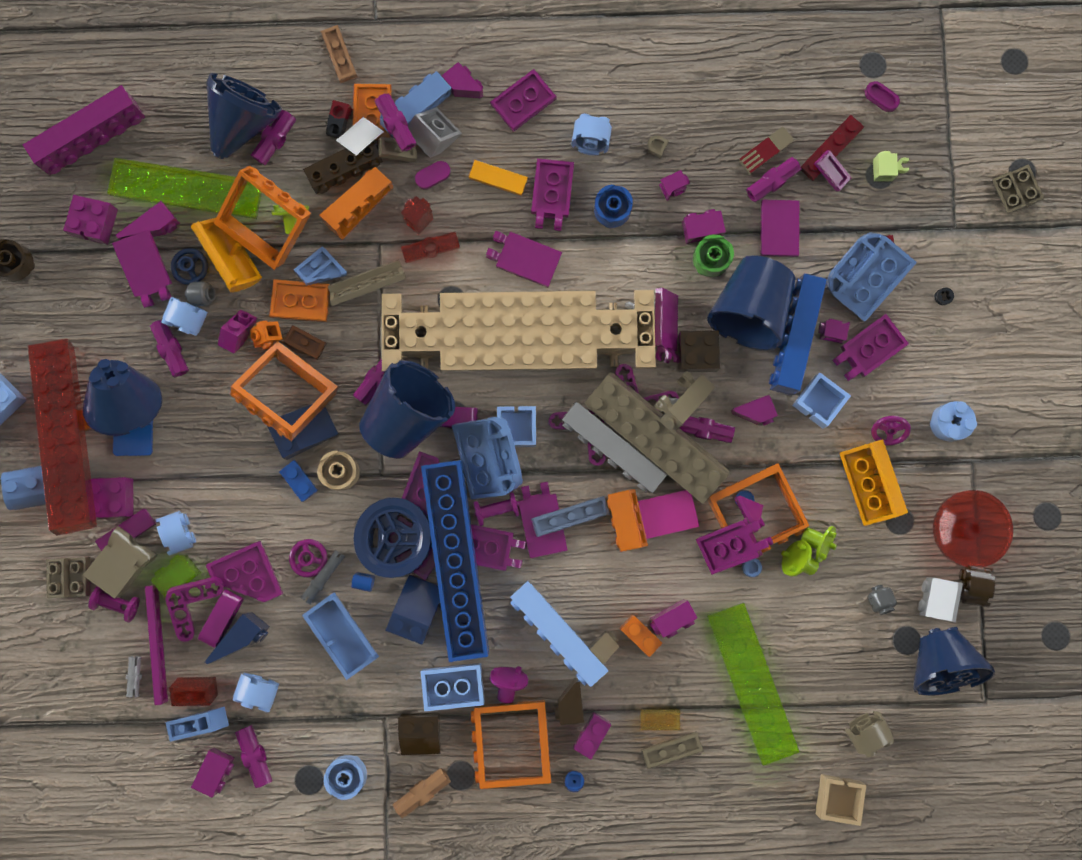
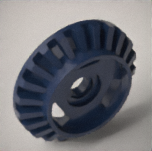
(383, 516)

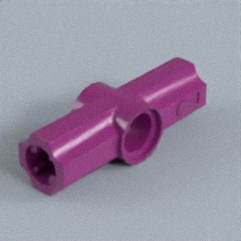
(395, 122)
(273, 137)
(773, 179)
(169, 348)
(368, 387)
(708, 429)
(253, 756)

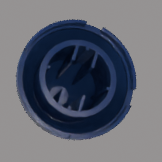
(236, 113)

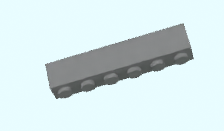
(613, 447)

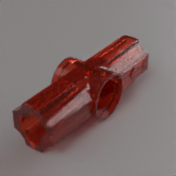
(418, 250)

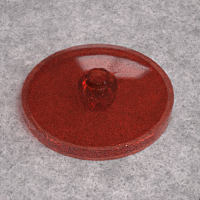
(973, 528)

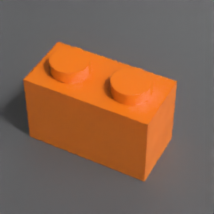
(640, 635)

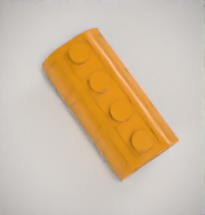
(227, 256)

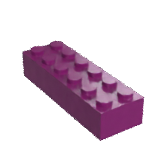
(84, 131)

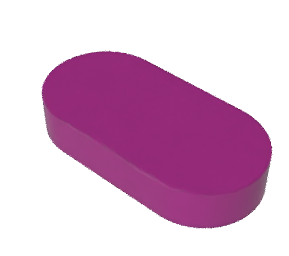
(882, 96)
(432, 175)

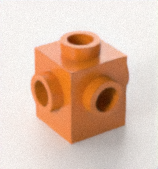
(265, 334)

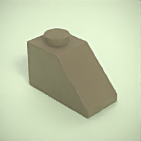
(604, 646)

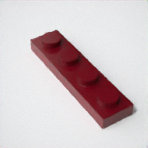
(835, 143)

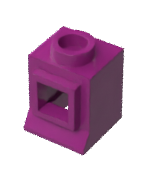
(674, 184)
(833, 330)

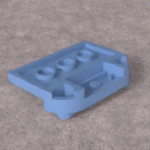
(868, 273)
(488, 457)

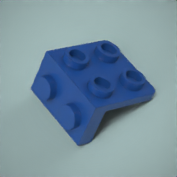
(136, 443)

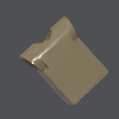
(119, 563)

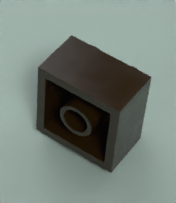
(699, 351)

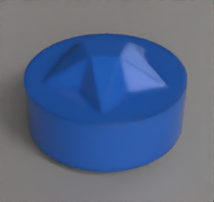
(574, 781)

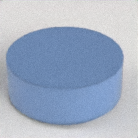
(752, 568)

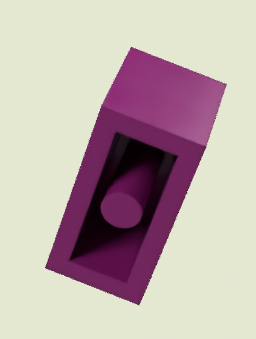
(699, 226)
(592, 735)
(213, 772)

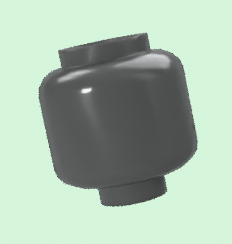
(200, 293)
(882, 599)

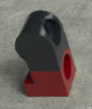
(338, 119)

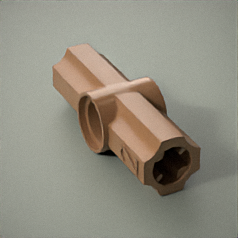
(421, 793)

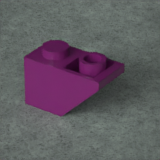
(462, 83)
(236, 331)

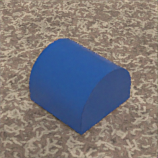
(363, 581)

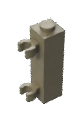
(678, 413)

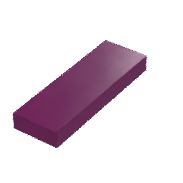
(134, 526)

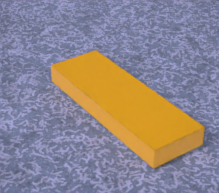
(498, 177)

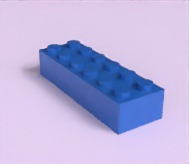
(798, 335)

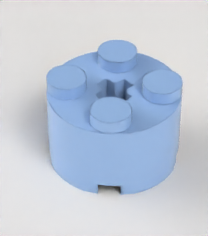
(591, 134)
(184, 316)
(963, 424)
(175, 533)
(255, 691)
(341, 787)

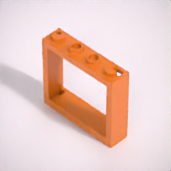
(246, 236)
(302, 369)
(775, 469)
(478, 739)

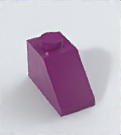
(757, 411)

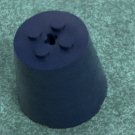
(754, 303)
(405, 409)

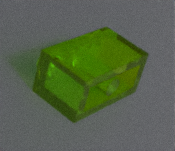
(178, 572)

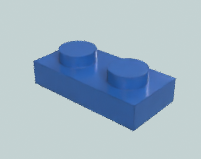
(298, 481)

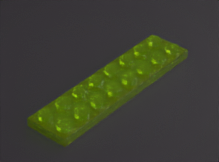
(179, 187)
(753, 684)

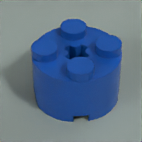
(617, 196)

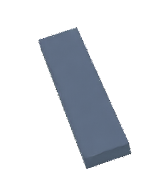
(570, 516)

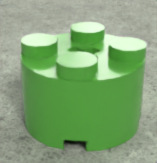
(720, 249)

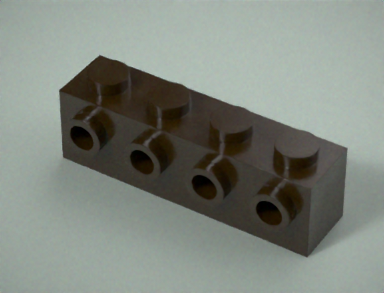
(340, 167)

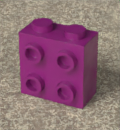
(673, 618)

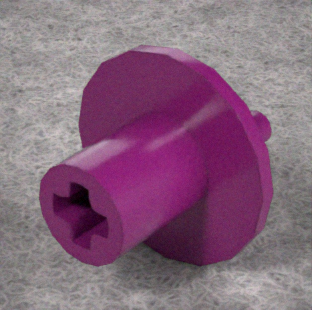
(508, 681)

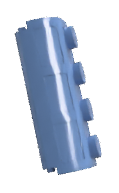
(23, 488)
(340, 636)

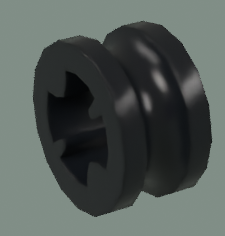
(938, 298)

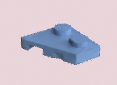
(319, 268)

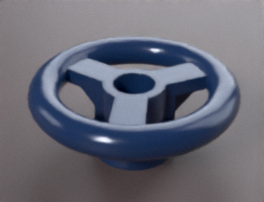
(191, 270)

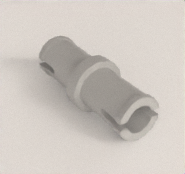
(133, 676)

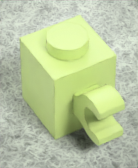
(886, 166)

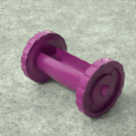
(496, 508)
(102, 599)

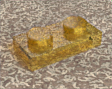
(659, 719)

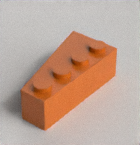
(356, 203)

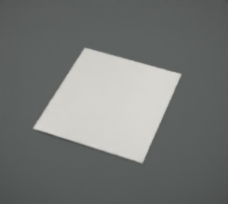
(359, 136)

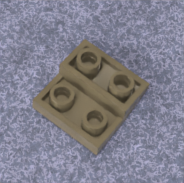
(1018, 189)
(66, 577)

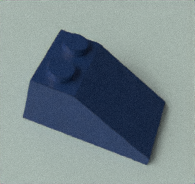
(315, 433)
(414, 610)
(245, 632)

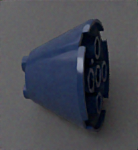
(119, 399)
(948, 662)

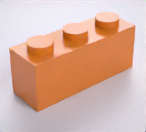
(627, 520)

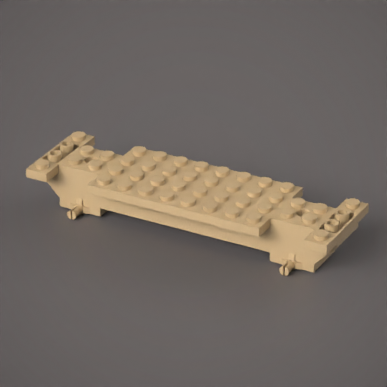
(519, 331)

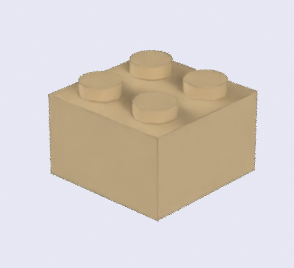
(840, 800)

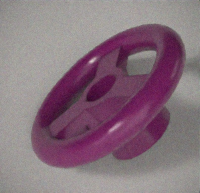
(891, 427)
(301, 558)

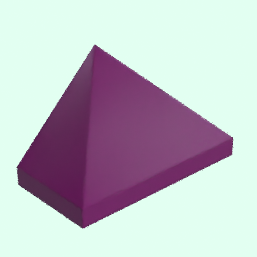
(750, 510)

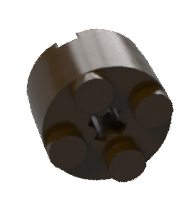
(15, 261)
(977, 585)

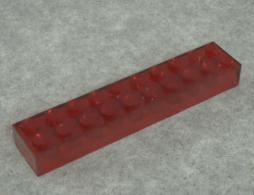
(61, 437)

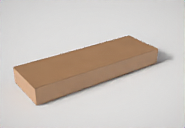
(339, 54)

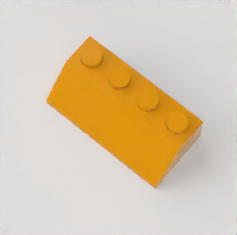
(873, 482)

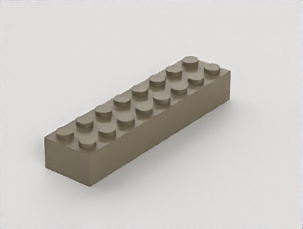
(640, 425)

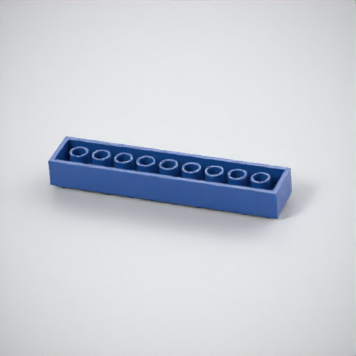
(455, 561)

